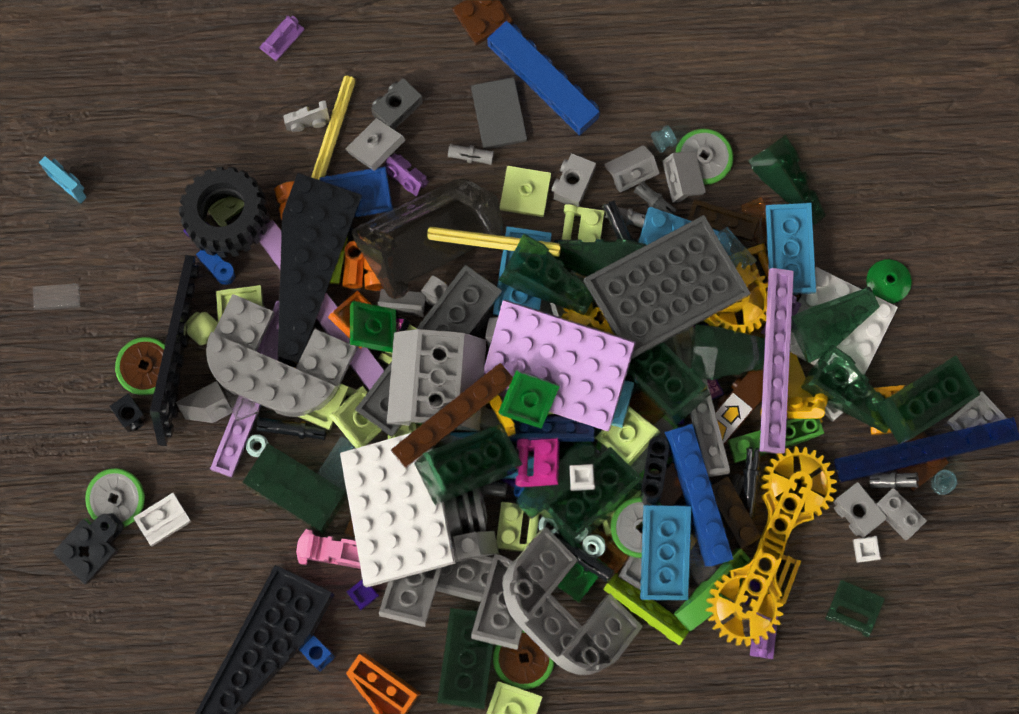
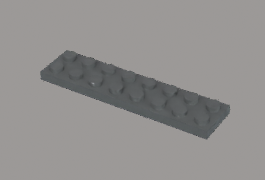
(457, 310)

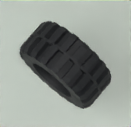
(210, 189)

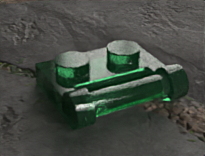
(858, 601)

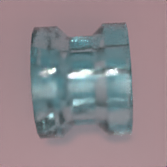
(664, 138)
(940, 485)

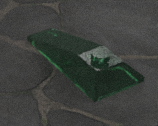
(780, 170)
(593, 256)
(544, 277)
(831, 322)
(724, 352)
(845, 387)
(570, 453)

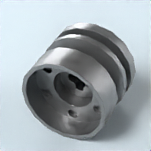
(467, 512)

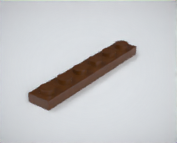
(452, 415)

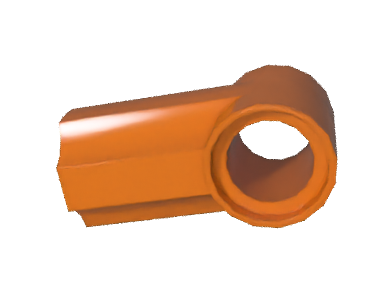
(353, 268)

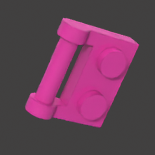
(545, 462)

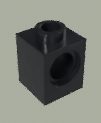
(124, 404)

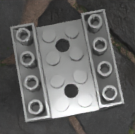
(419, 375)

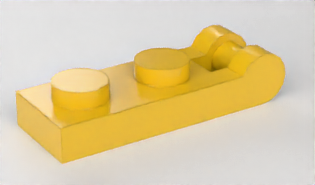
(806, 407)

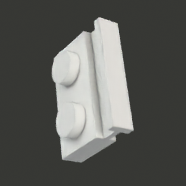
(162, 519)

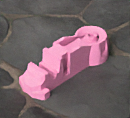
(327, 550)

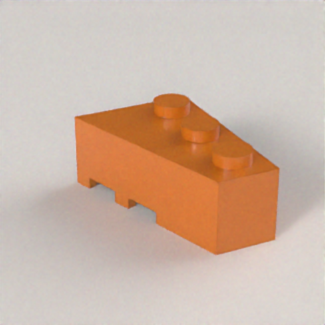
(381, 687)

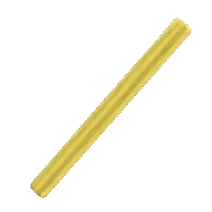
(334, 127)
(483, 240)

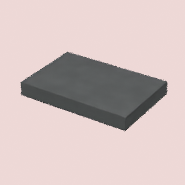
(498, 113)

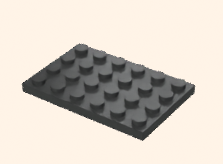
(667, 286)

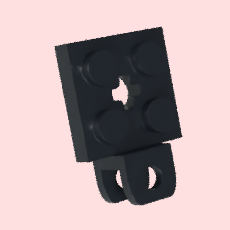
(98, 538)

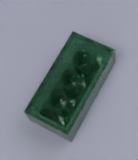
(667, 382)
(927, 399)
(467, 464)
(295, 488)
(581, 511)
(464, 664)

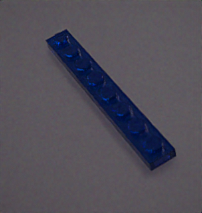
(926, 449)

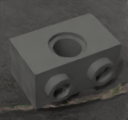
(401, 92)

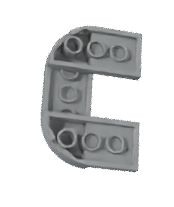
(264, 380)
(474, 579)
(530, 603)

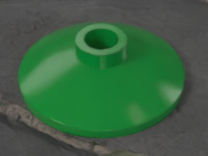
(885, 290)

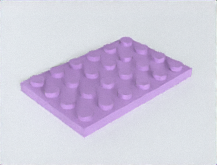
(578, 358)

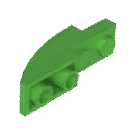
(796, 432)
(693, 610)

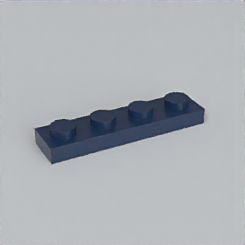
(554, 427)

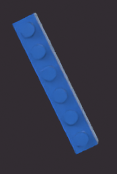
(543, 77)
(698, 495)

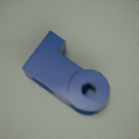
(217, 267)
(317, 653)

